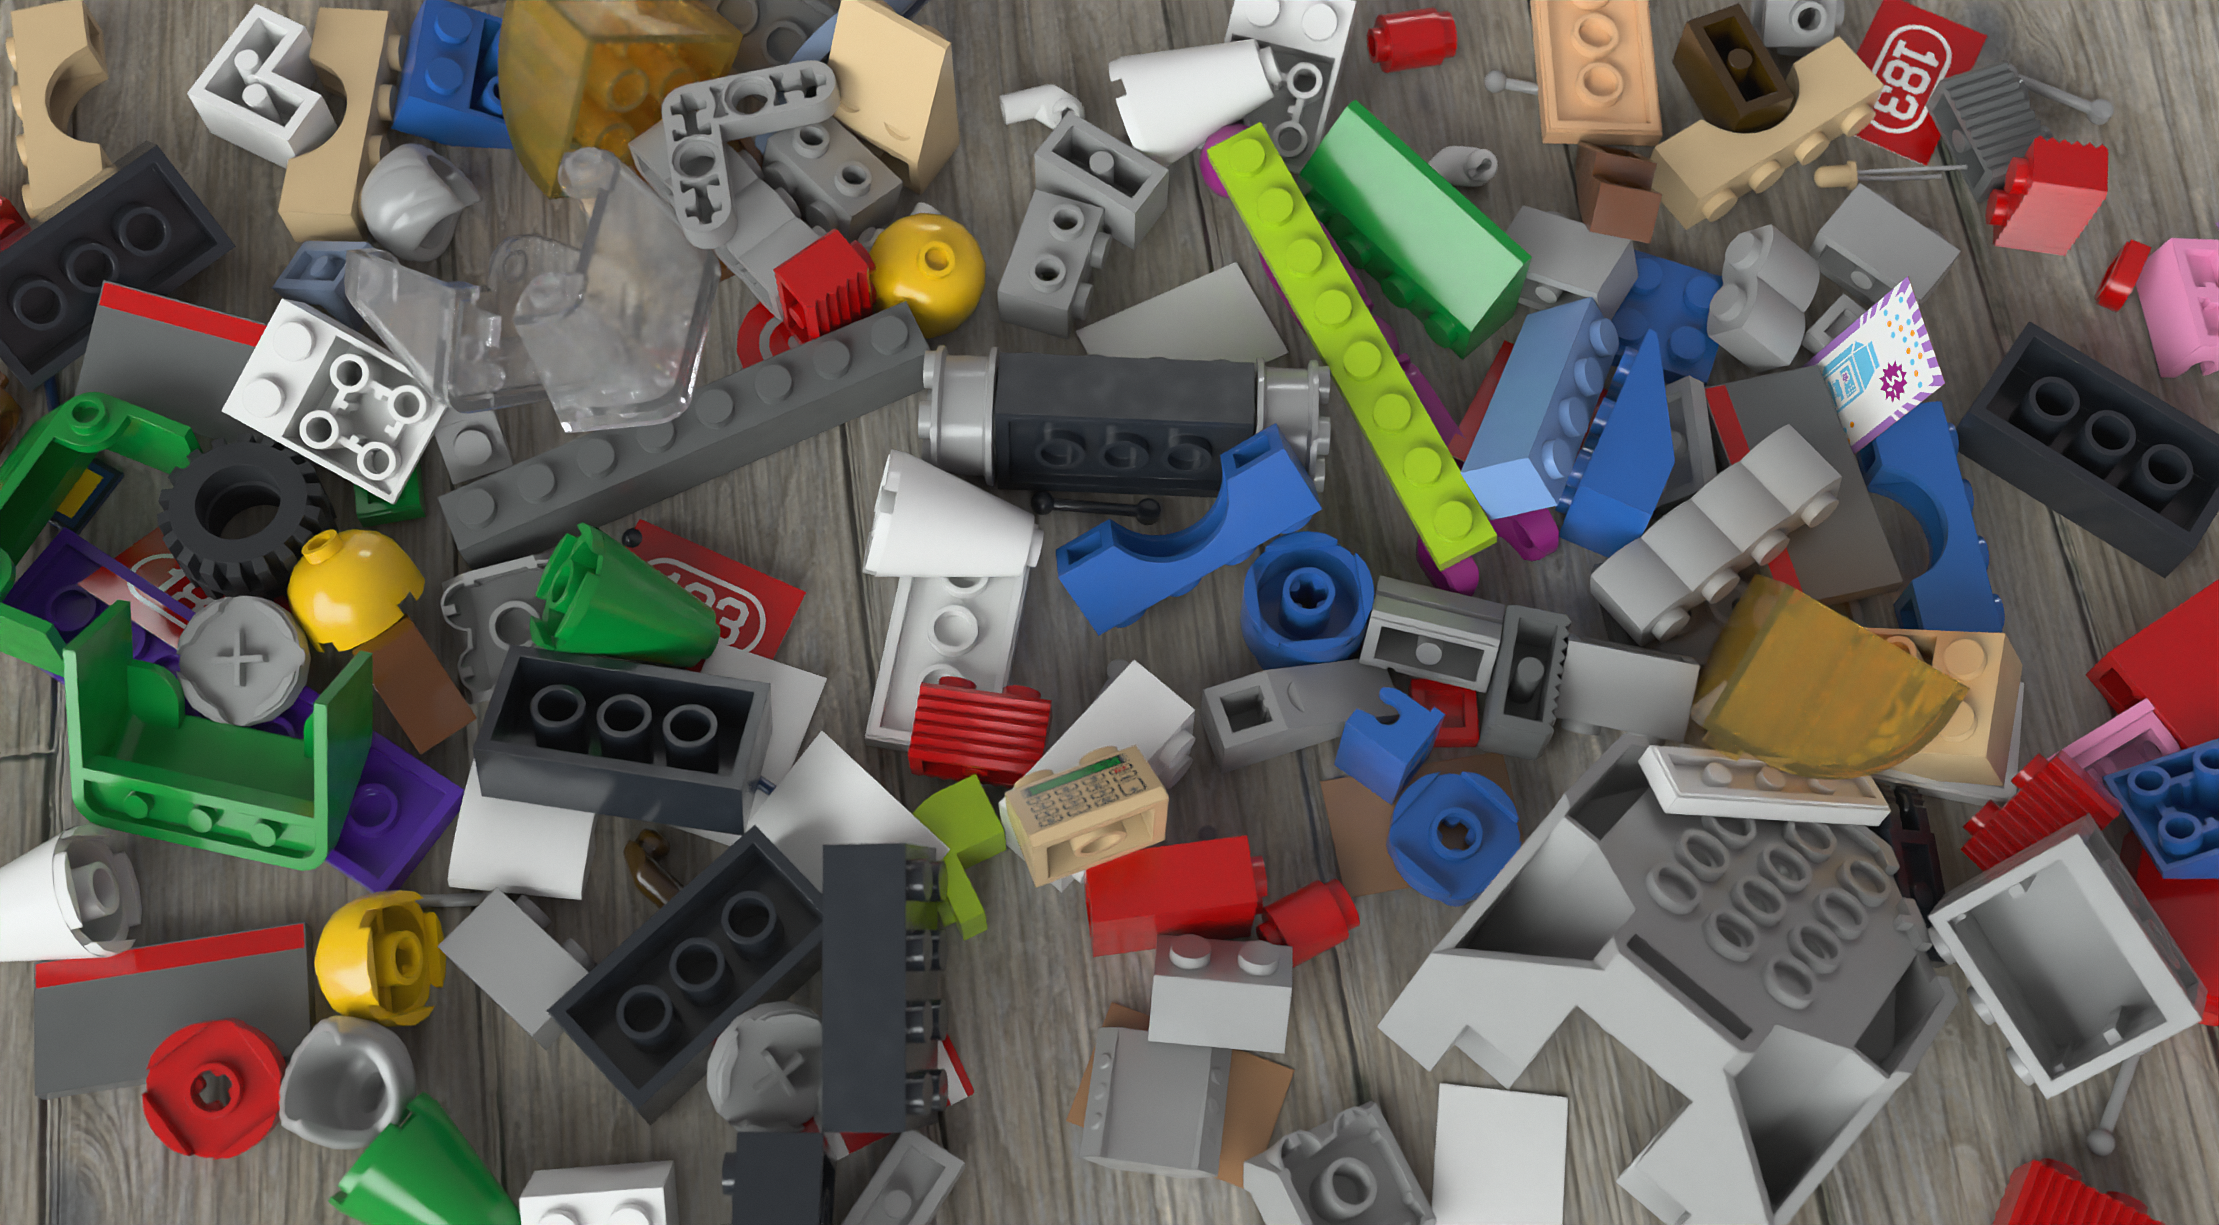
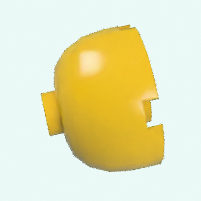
(932, 268)
(350, 587)
(381, 958)

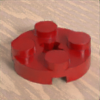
(176, 1080)

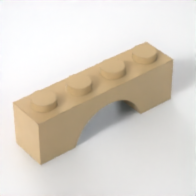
(57, 61)
(359, 61)
(1709, 168)

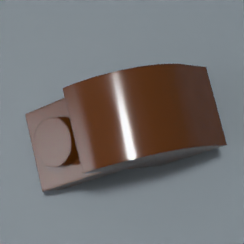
(416, 685)

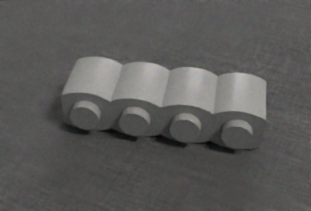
(767, 218)
(1714, 535)

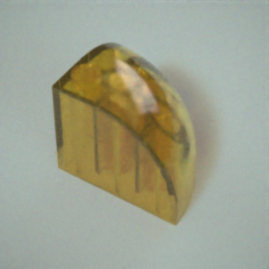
(599, 73)
(1816, 690)

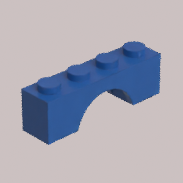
(1920, 470)
(1123, 572)

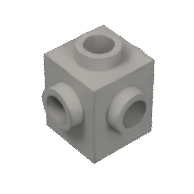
(1796, 24)

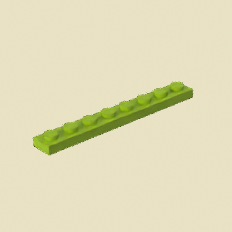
(1353, 347)

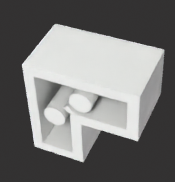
(261, 92)

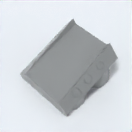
(489, 613)
(1155, 1105)
(1338, 1176)

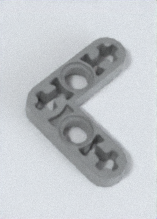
(721, 122)

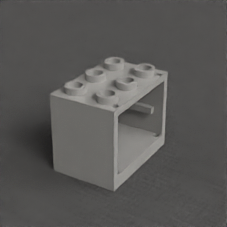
(2067, 958)

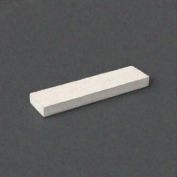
(1716, 785)

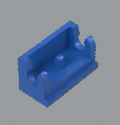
(1388, 755)

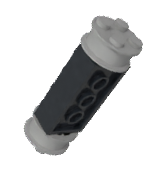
(1113, 419)

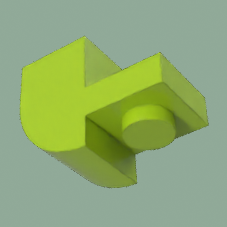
(973, 833)

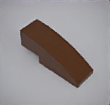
(1616, 191)

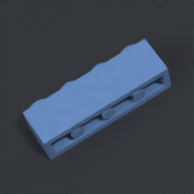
(1541, 409)

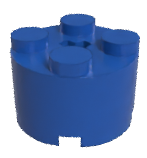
(1312, 571)

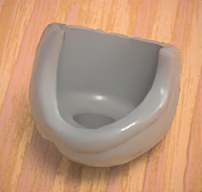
(415, 202)
(346, 1083)

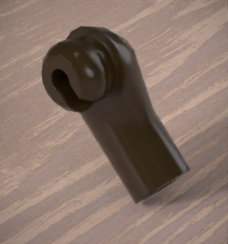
(647, 874)

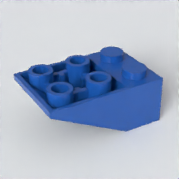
(452, 78)
(1623, 458)
(2174, 810)

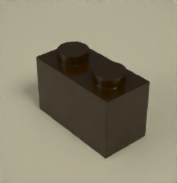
(1731, 73)

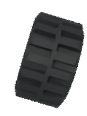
(223, 485)

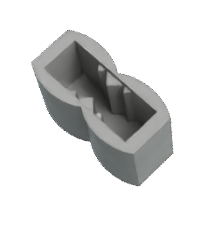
(1763, 299)

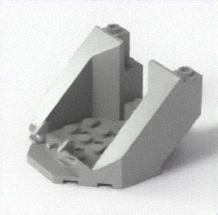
(1726, 953)

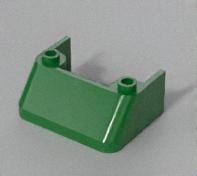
(41, 476)
(204, 781)

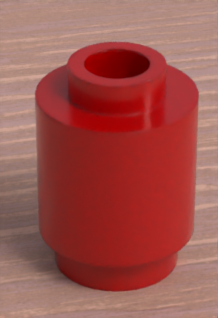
(1412, 39)
(1309, 919)

